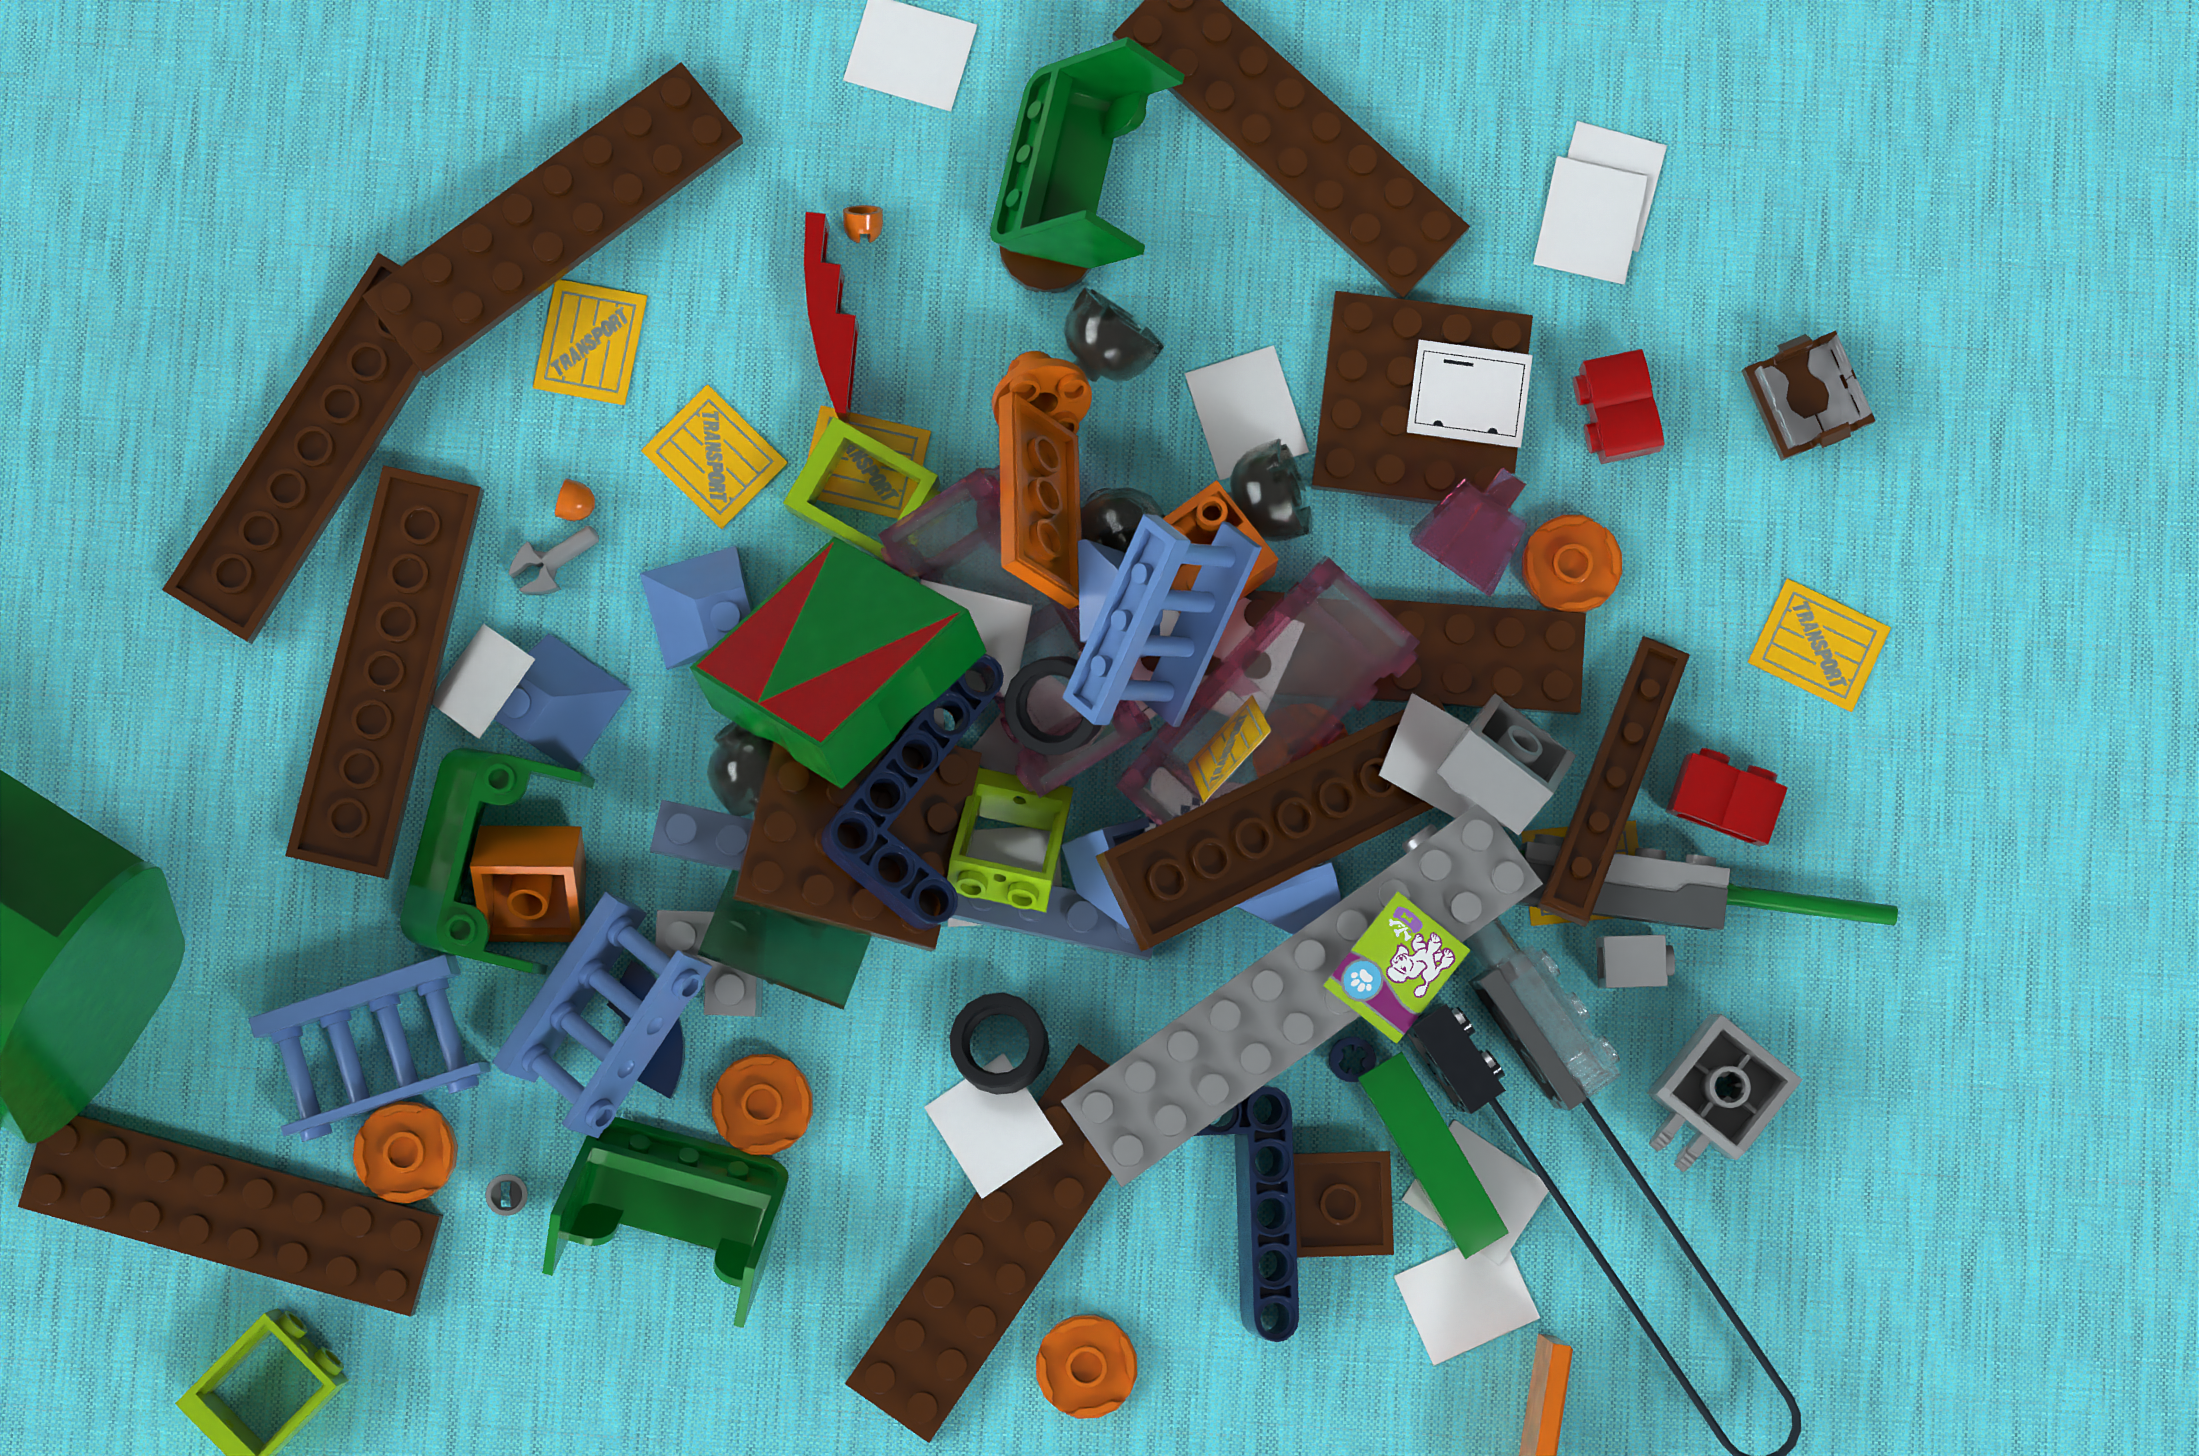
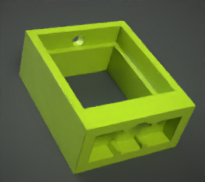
(820, 468)
(996, 799)
(223, 1425)

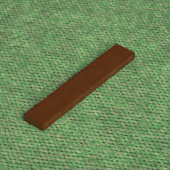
(1613, 782)

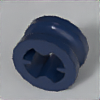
(1336, 1056)

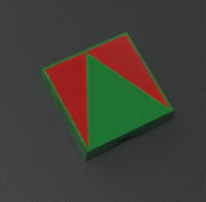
(839, 660)

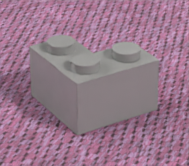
(726, 989)

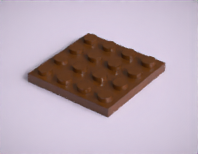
(1369, 392)
(792, 873)

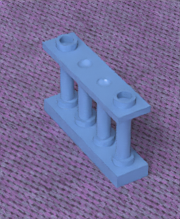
(1132, 609)
(567, 992)
(333, 1013)

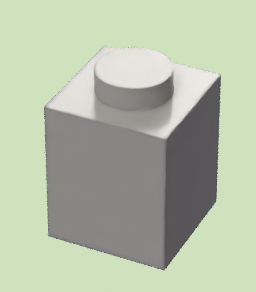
(1634, 961)

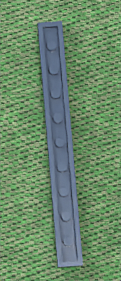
(721, 840)

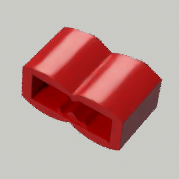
(1619, 407)
(1727, 798)

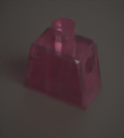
(1474, 530)

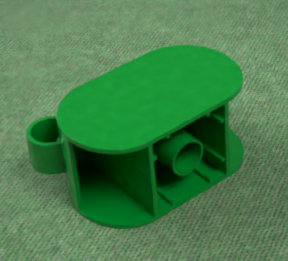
(81, 959)

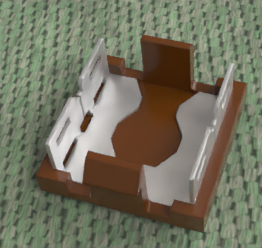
(1808, 395)

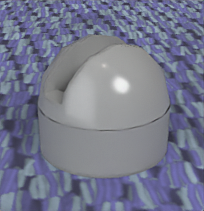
(518, 1194)

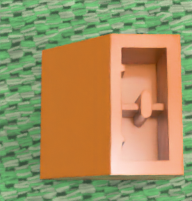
(1200, 521)

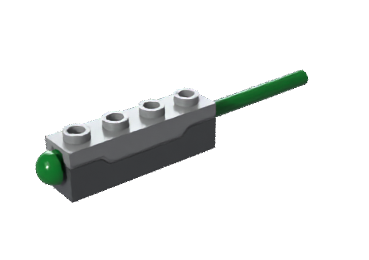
(1688, 892)

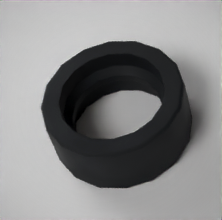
(1019, 719)
(981, 1009)

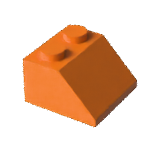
(530, 882)

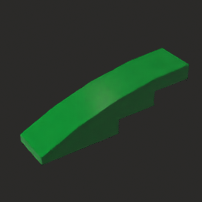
(1433, 1155)

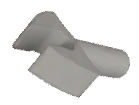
(551, 560)

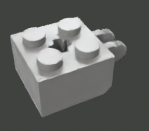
(1506, 764)
(1724, 1122)

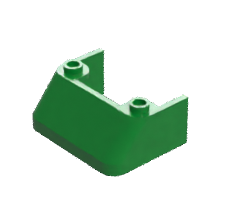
(1064, 149)
(443, 858)
(677, 1191)

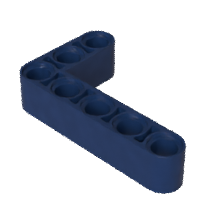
(903, 784)
(1253, 1189)

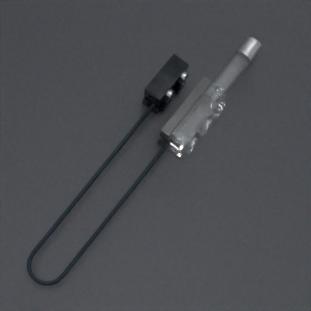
(1569, 1067)

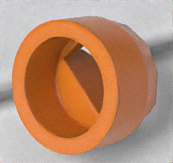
(863, 220)
(574, 501)

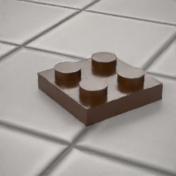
(1343, 1204)

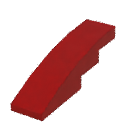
(832, 332)

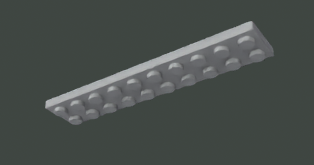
(1279, 1003)

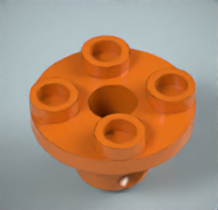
(1048, 384)

